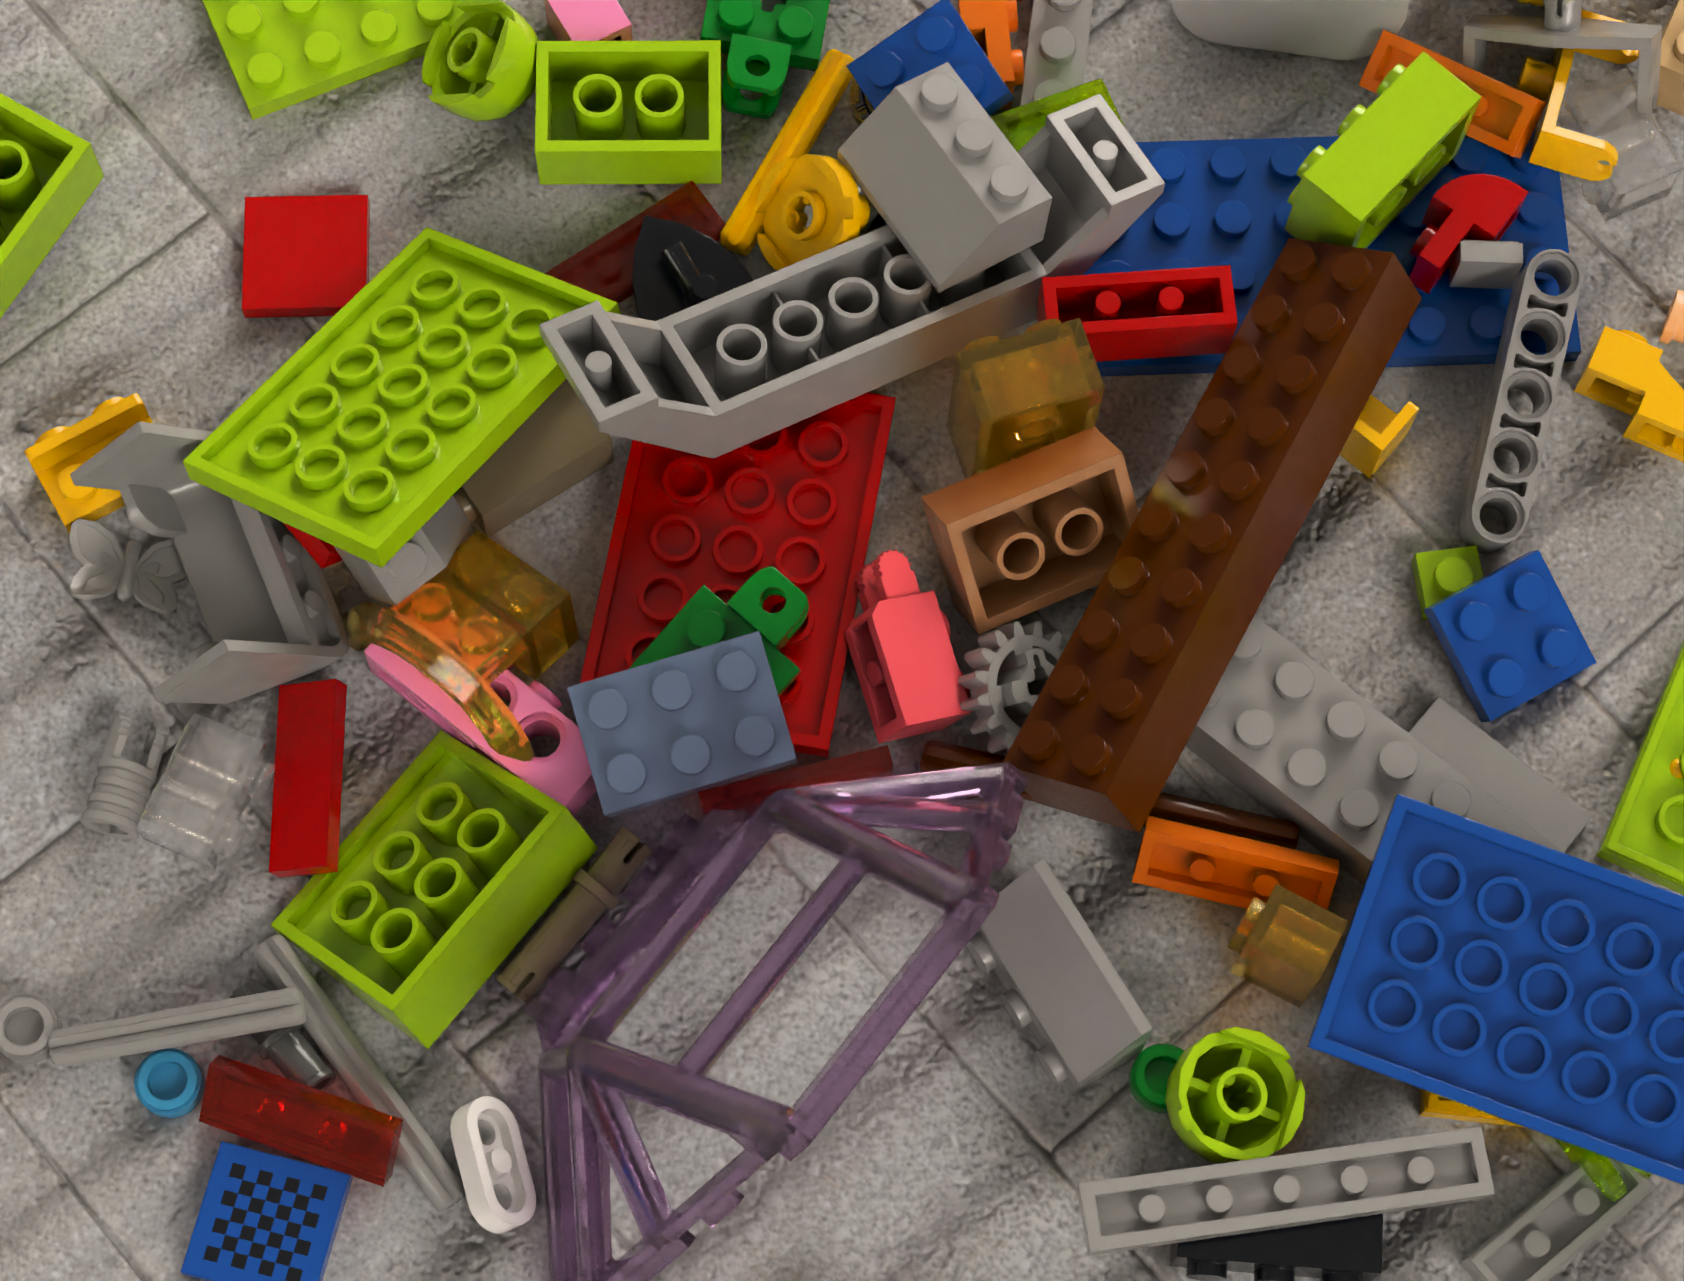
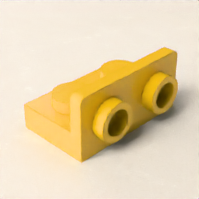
(67, 448)

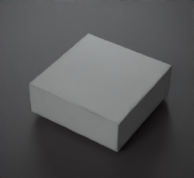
(1486, 264)

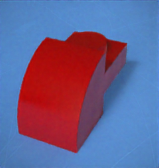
(1463, 210)

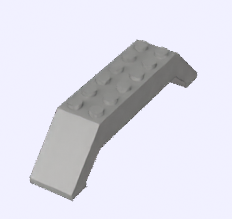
(846, 314)

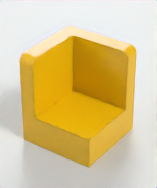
(1377, 435)

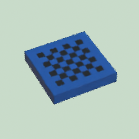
(265, 1218)

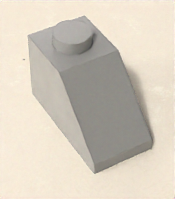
(416, 561)

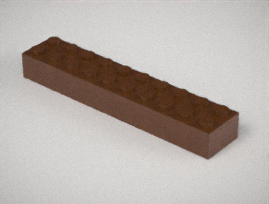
(1213, 532)

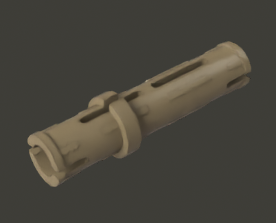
(575, 914)

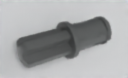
(289, 1049)

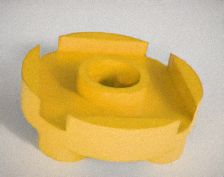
(835, 202)

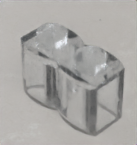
(206, 791)

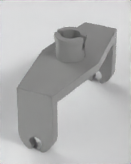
(1566, 29)

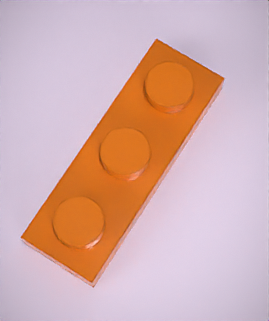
(1504, 114)
(1228, 866)

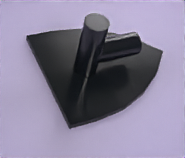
(679, 269)

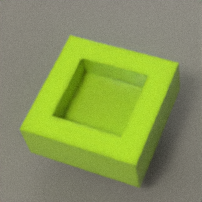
(1444, 573)

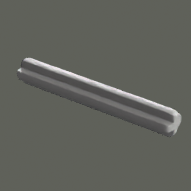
(177, 1027)

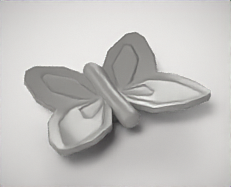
(110, 571)

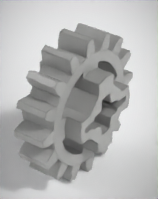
(1008, 679)

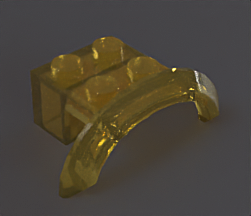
(471, 627)

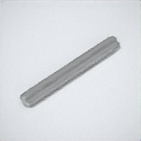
(361, 1072)

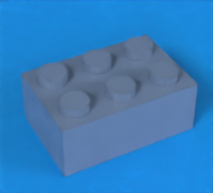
(682, 724)

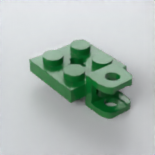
(763, 47)
(710, 621)

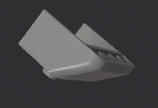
(248, 572)

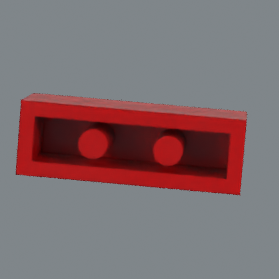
(1146, 311)

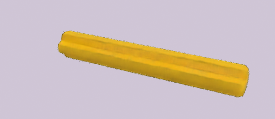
(792, 141)

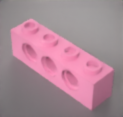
(561, 775)

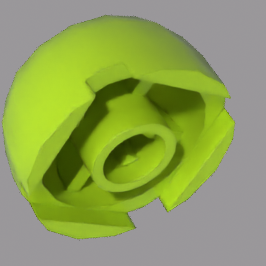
(482, 61)
(1234, 1096)

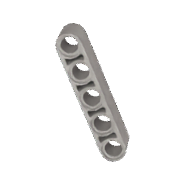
(1539, 379)

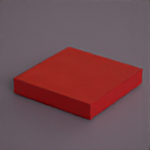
(304, 254)

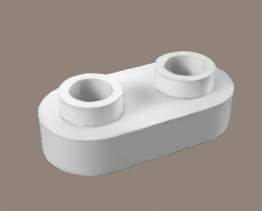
(493, 1165)

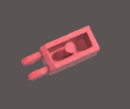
(903, 653)

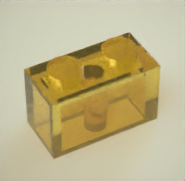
(1285, 944)

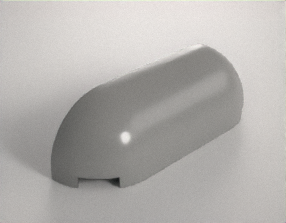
(1294, 26)

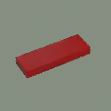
(308, 778)

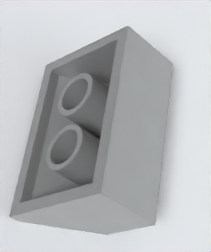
(946, 178)
(1059, 981)

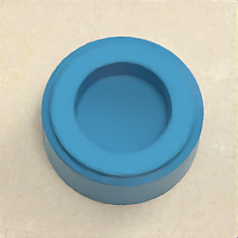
(169, 1083)

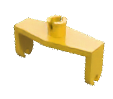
(1556, 146)

